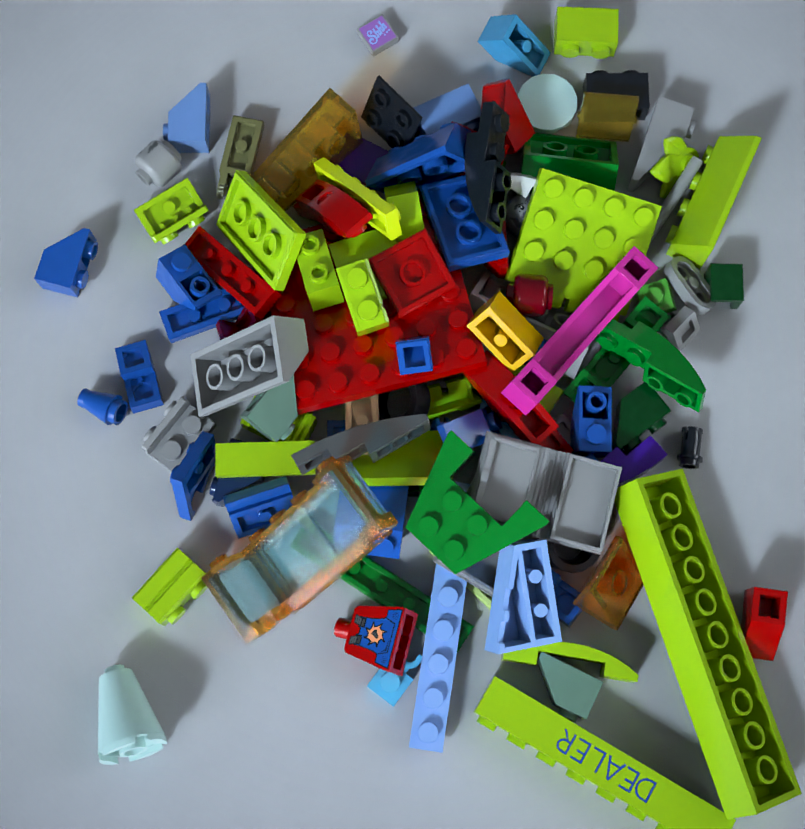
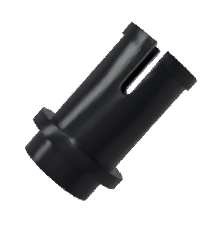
(690, 448)

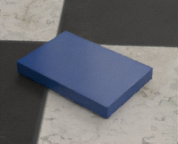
(456, 227)

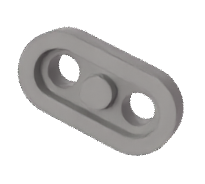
(689, 284)

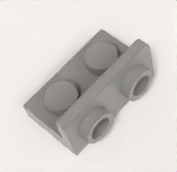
(175, 433)

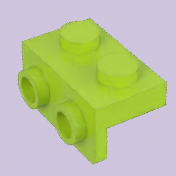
(171, 211)

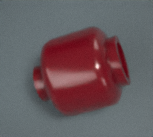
(530, 294)

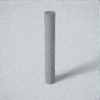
(677, 192)

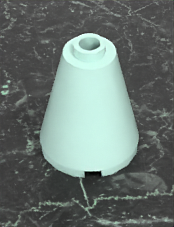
(125, 718)

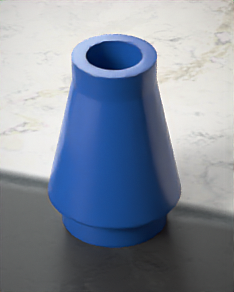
(105, 406)

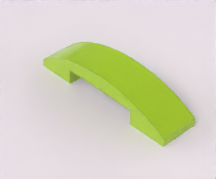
(610, 666)

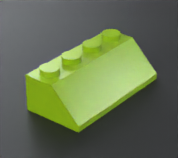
(712, 197)

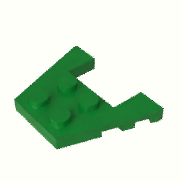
(454, 523)

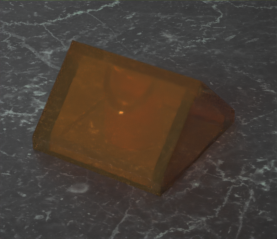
(611, 585)

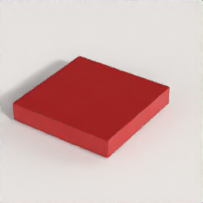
(412, 273)

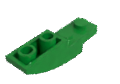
(662, 362)

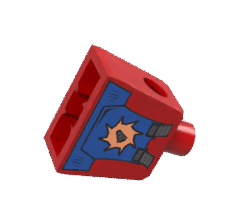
(379, 635)

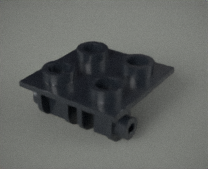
(391, 115)

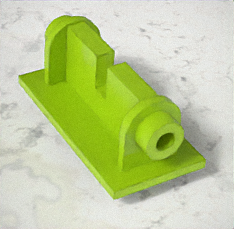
(459, 396)

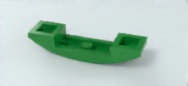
(609, 366)

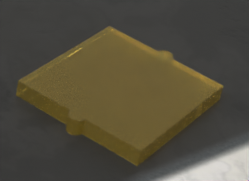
(607, 116)

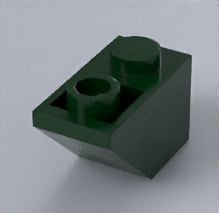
(636, 415)

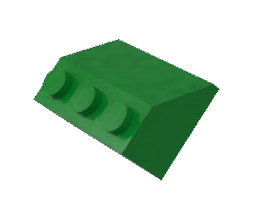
(575, 157)

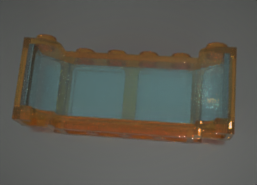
(300, 550)

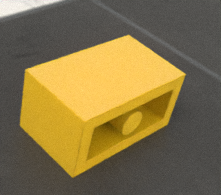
(505, 332)

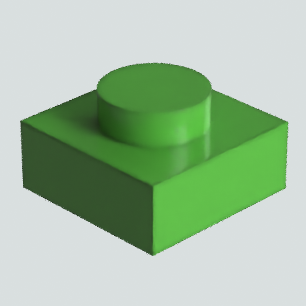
(660, 294)

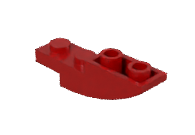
(333, 209)
(535, 427)

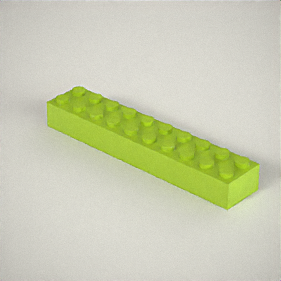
(706, 645)

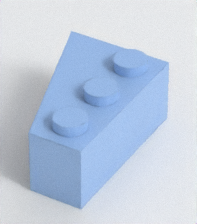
(523, 599)

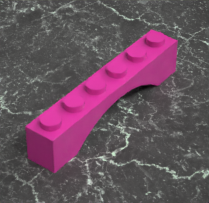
(579, 331)

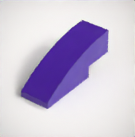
(638, 461)

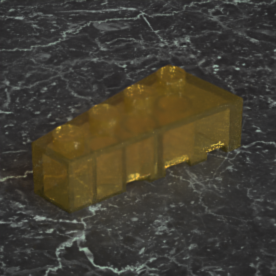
(325, 131)

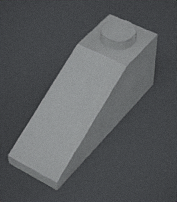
(667, 120)

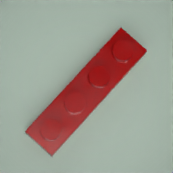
(232, 273)

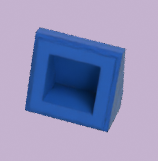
(414, 355)

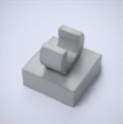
(681, 327)

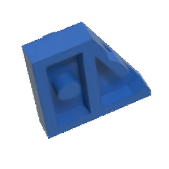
(193, 473)

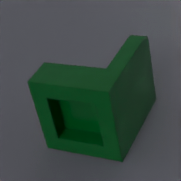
(726, 283)

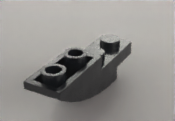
(485, 176)

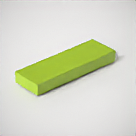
(258, 459)

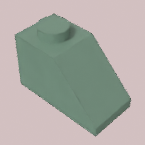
(273, 411)
(568, 687)

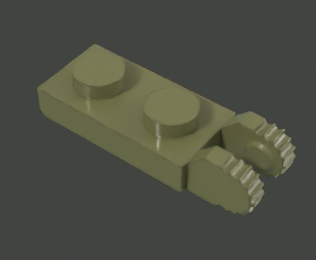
(240, 150)

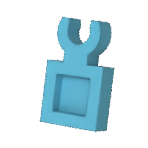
(392, 686)

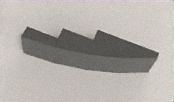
(374, 438)

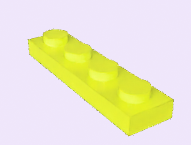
(384, 214)

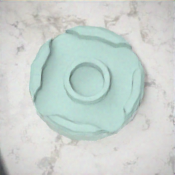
(548, 102)

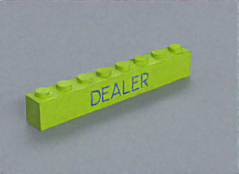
(594, 760)

